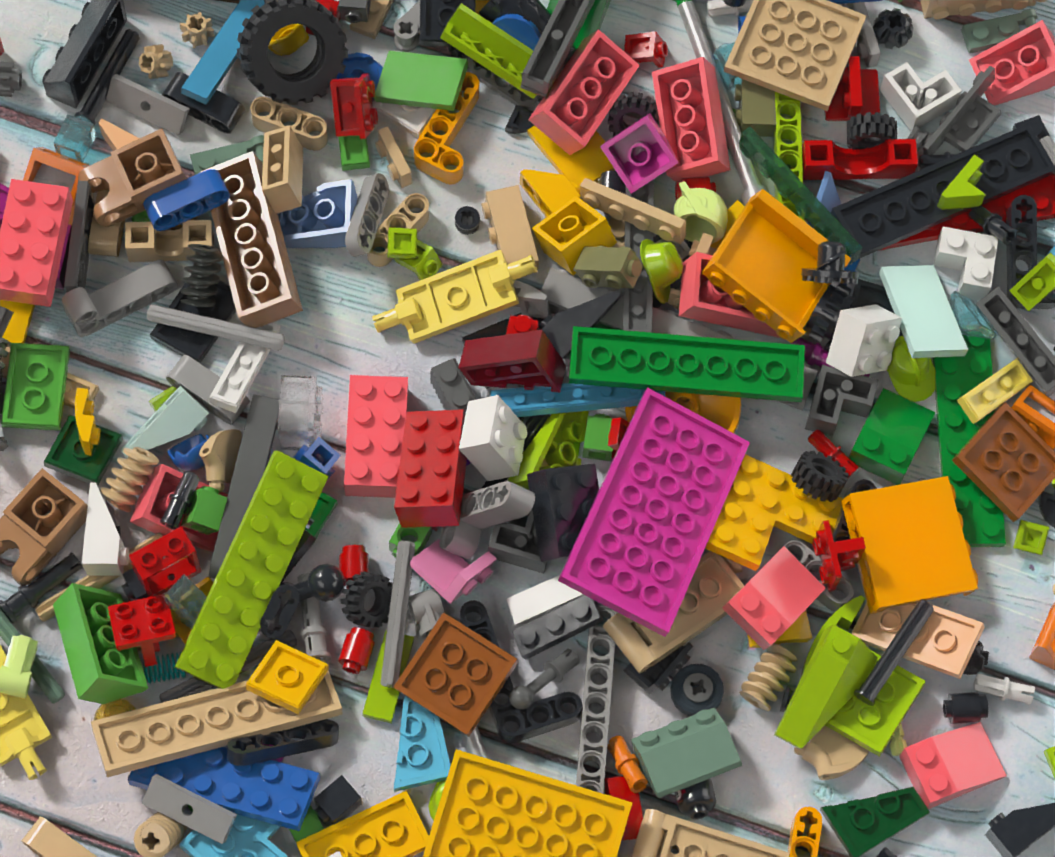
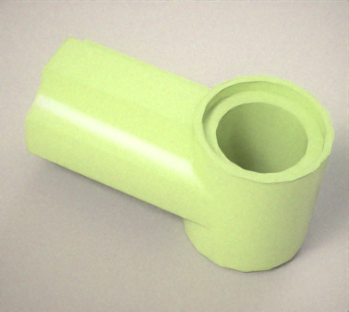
(16, 673)

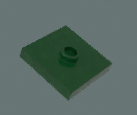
(70, 459)

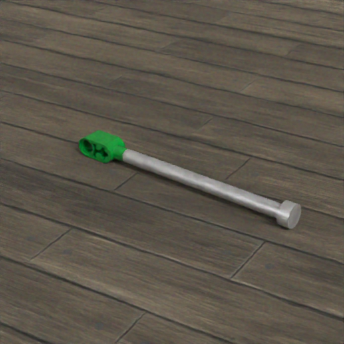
(732, 131)

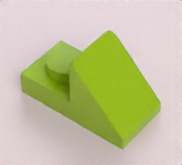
(962, 190)
(1036, 283)

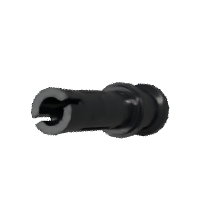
(29, 595)

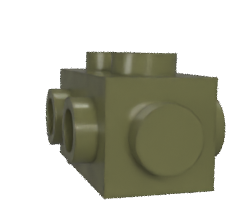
(608, 267)

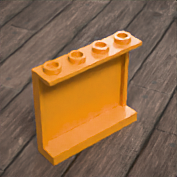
(763, 265)
(910, 543)

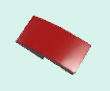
(619, 788)

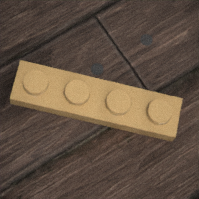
(633, 211)

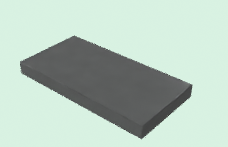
(78, 250)

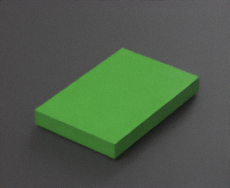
(421, 80)
(35, 386)

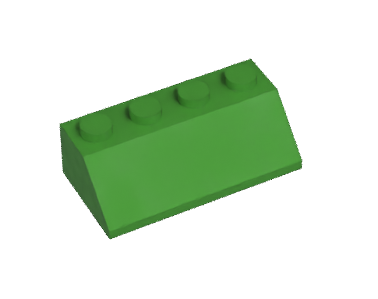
(96, 666)

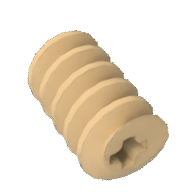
(129, 478)
(767, 676)
(158, 835)

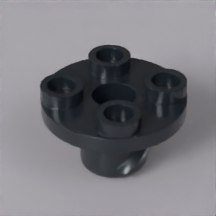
(830, 265)

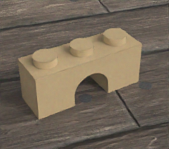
(149, 245)

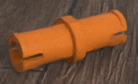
(627, 764)

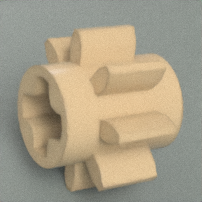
(197, 29)
(156, 61)

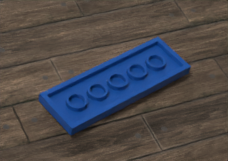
(258, 791)

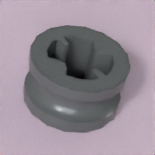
(919, 136)

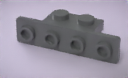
(968, 120)

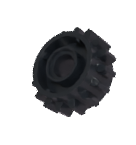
(827, 311)

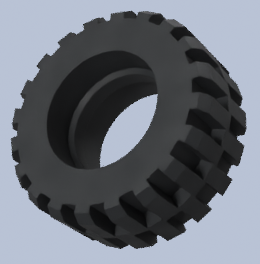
(317, 75)

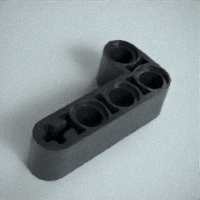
(1020, 251)

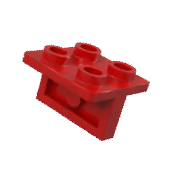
(855, 93)
(353, 106)
(835, 555)
(142, 624)

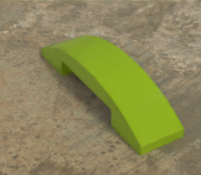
(842, 617)

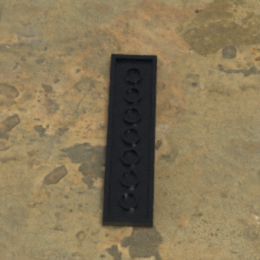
(912, 201)

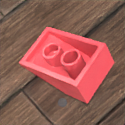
(1021, 64)
(155, 500)
(773, 598)
(951, 764)

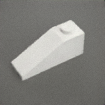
(103, 548)

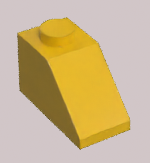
(548, 190)

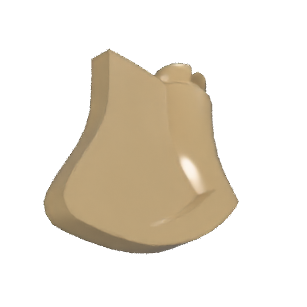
(220, 457)
(832, 754)

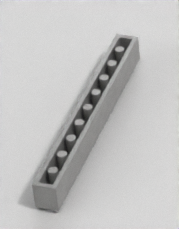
(568, 291)

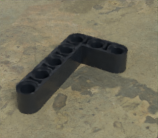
(523, 717)

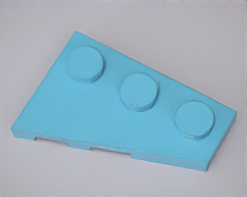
(421, 750)

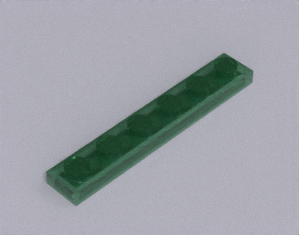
(792, 188)

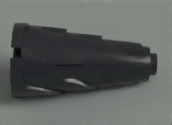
(530, 9)

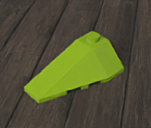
(554, 445)
(832, 675)

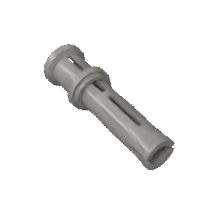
(313, 631)

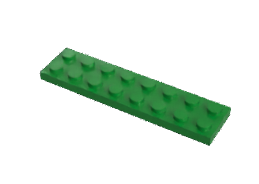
(687, 364)
(954, 378)

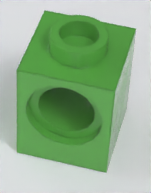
(597, 438)
(205, 511)
(422, 535)

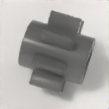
(9, 79)

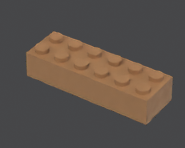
(253, 246)

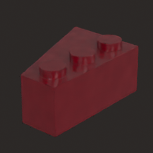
(513, 359)

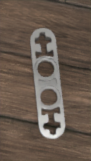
(367, 215)

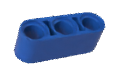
(186, 200)

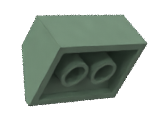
(686, 752)

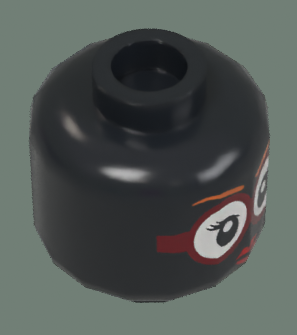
(696, 799)

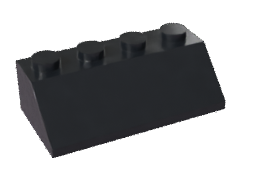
(84, 51)

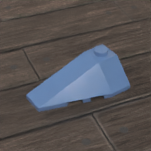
(321, 218)

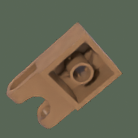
(132, 176)
(37, 534)

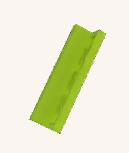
(495, 44)

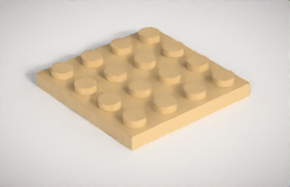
(796, 47)

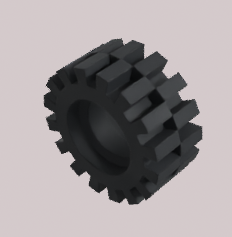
(626, 105)
(870, 130)
(819, 476)
(355, 599)

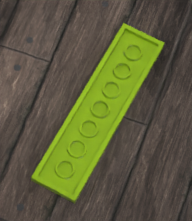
(251, 571)

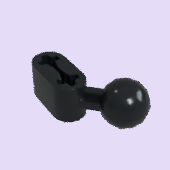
(323, 583)

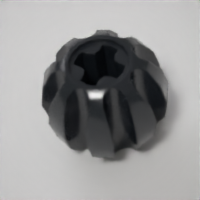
(893, 28)

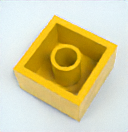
(570, 229)

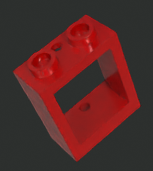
(165, 557)

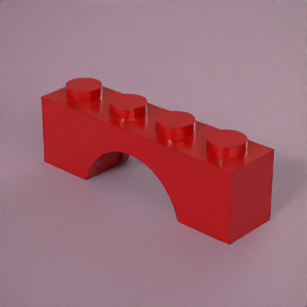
(886, 161)

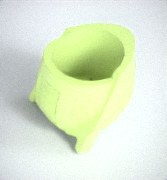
(703, 212)

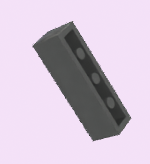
(1020, 338)

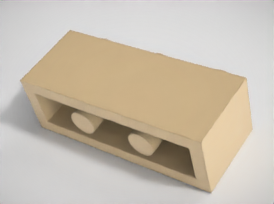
(282, 169)
(509, 224)

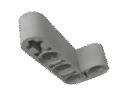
(118, 299)
(482, 510)

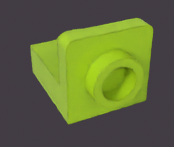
(426, 263)

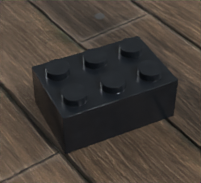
(561, 507)

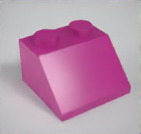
(640, 153)

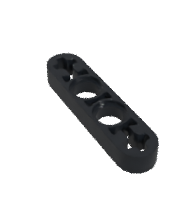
(251, 749)

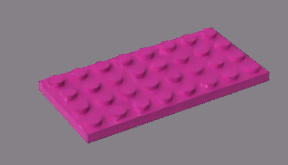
(654, 512)

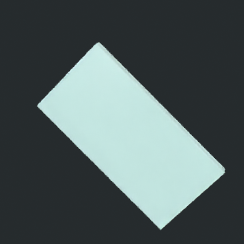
(925, 311)

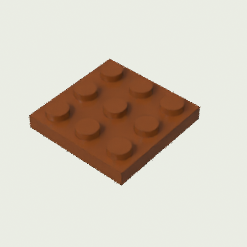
(1008, 462)
(456, 674)

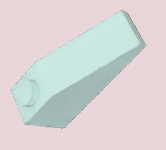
(171, 421)

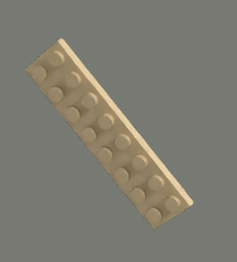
(200, 724)

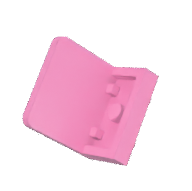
(451, 573)

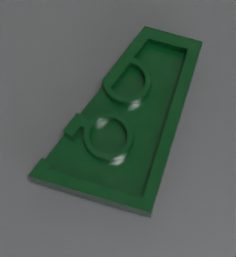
(875, 819)

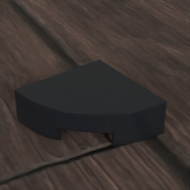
(519, 121)
(1047, 507)

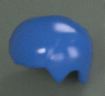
(186, 453)

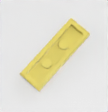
(995, 391)

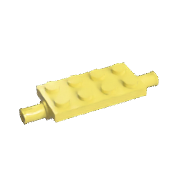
(456, 296)
(21, 731)

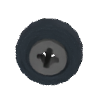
(693, 700)

